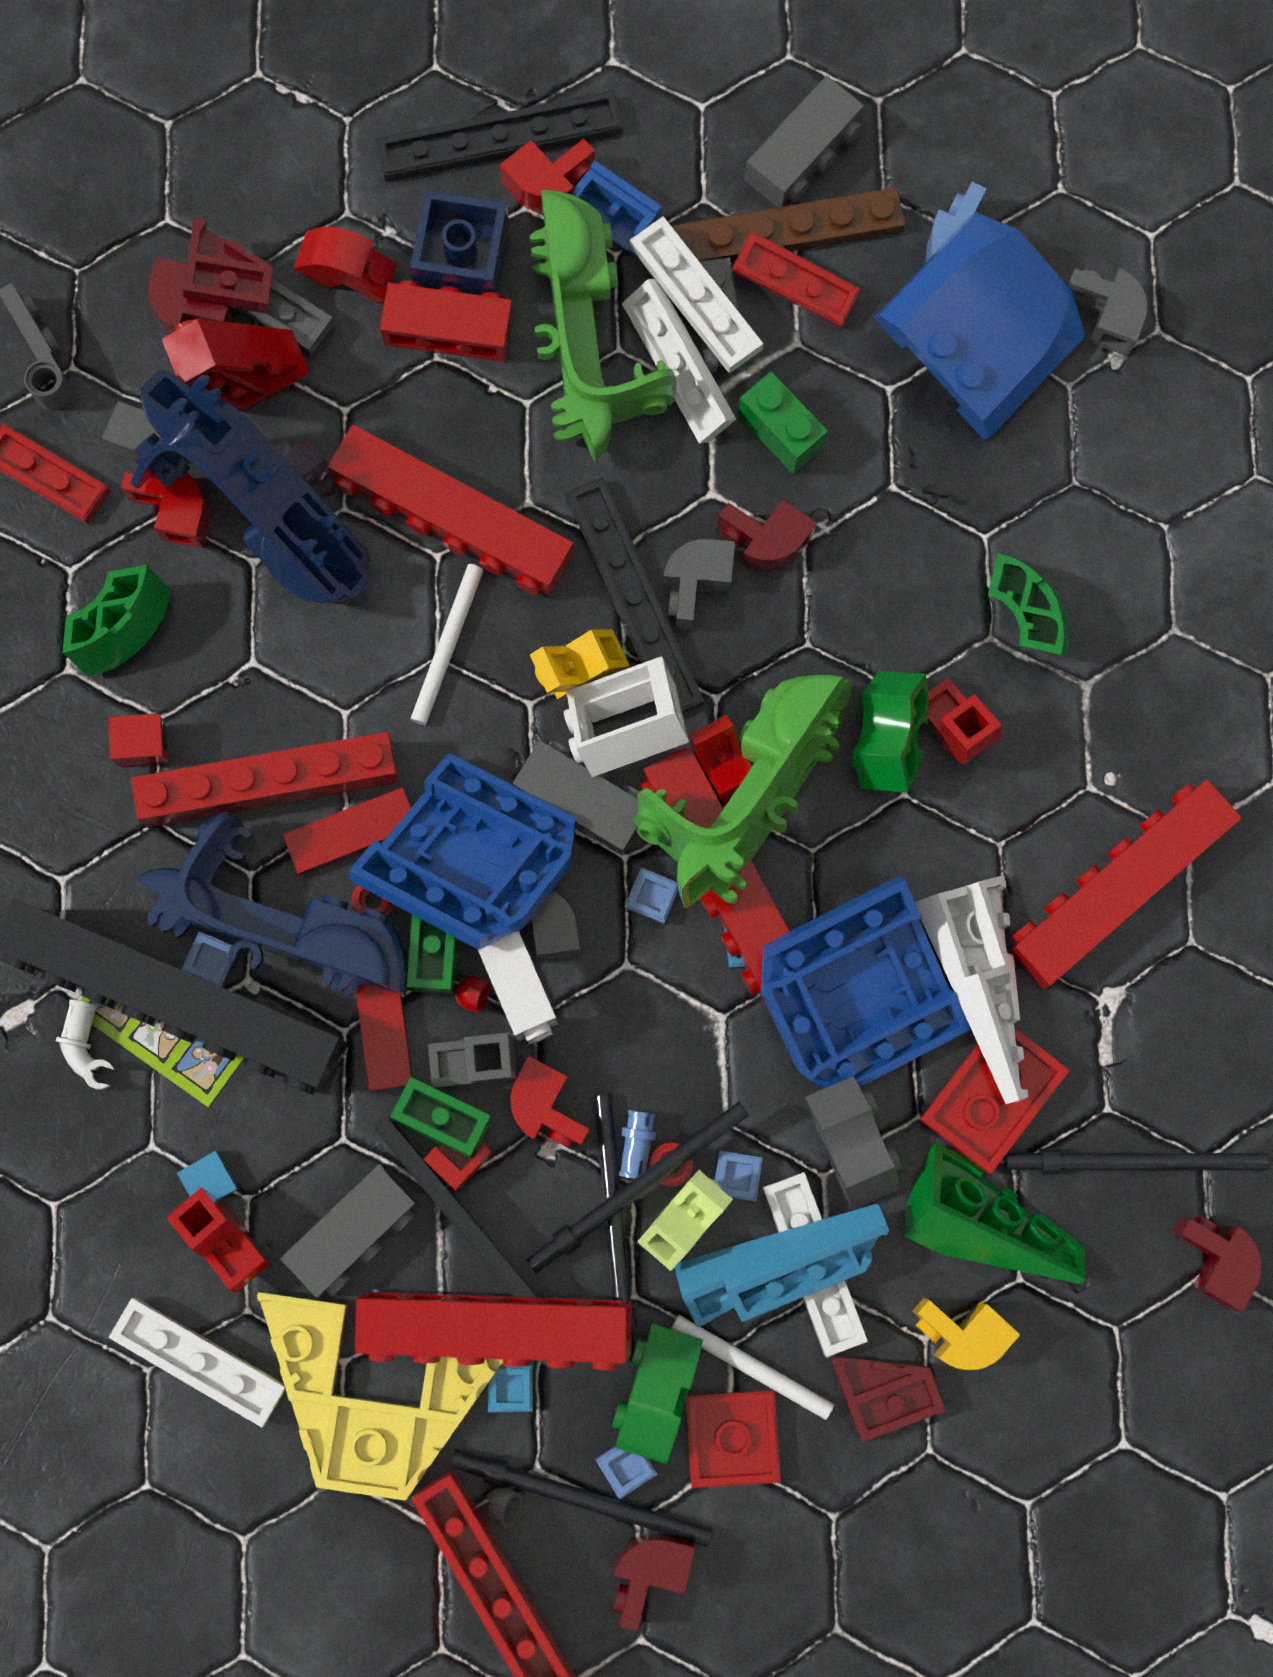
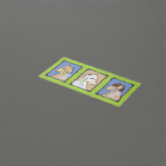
(180, 1061)

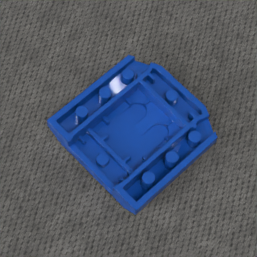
(986, 320)
(470, 855)
(859, 989)

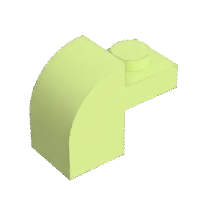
(685, 1220)

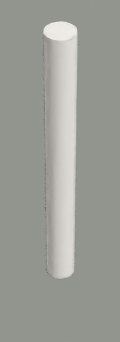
(447, 644)
(756, 1369)

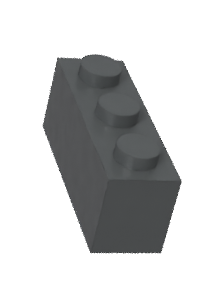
(805, 143)
(597, 805)
(350, 1233)

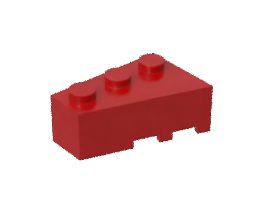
(238, 358)

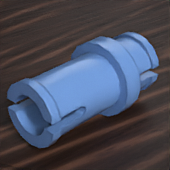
(637, 1143)

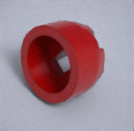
(473, 993)

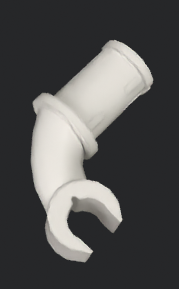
(75, 1046)

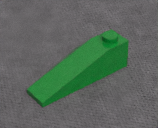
(975, 1221)

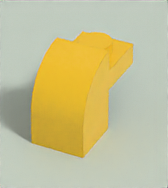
(579, 662)
(972, 1344)

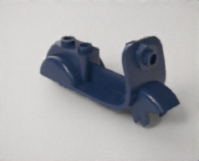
(291, 525)
(340, 942)

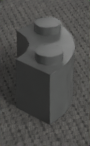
(854, 1143)

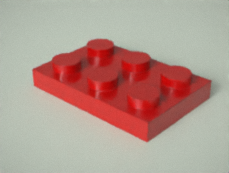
(973, 1112)

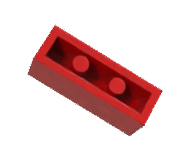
(447, 321)

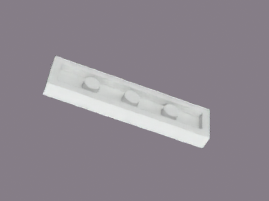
(696, 294)
(670, 342)
(832, 1307)
(198, 1361)

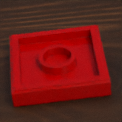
(733, 1438)

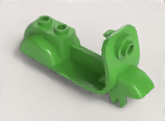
(581, 275)
(784, 745)

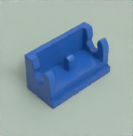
(618, 203)

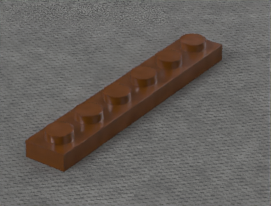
(798, 225)

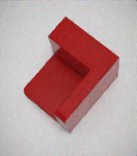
(137, 740)
(455, 1168)

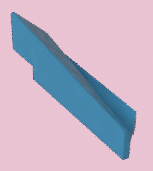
(780, 1266)

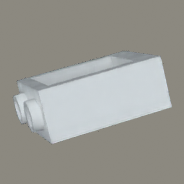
(616, 695)
(519, 988)

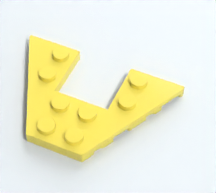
(354, 1440)

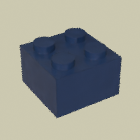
(459, 243)

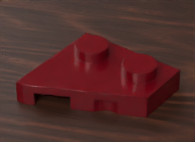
(225, 272)
(886, 1394)

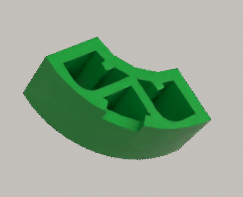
(1035, 604)
(116, 621)
(888, 742)
(658, 1393)

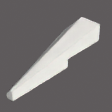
(971, 945)

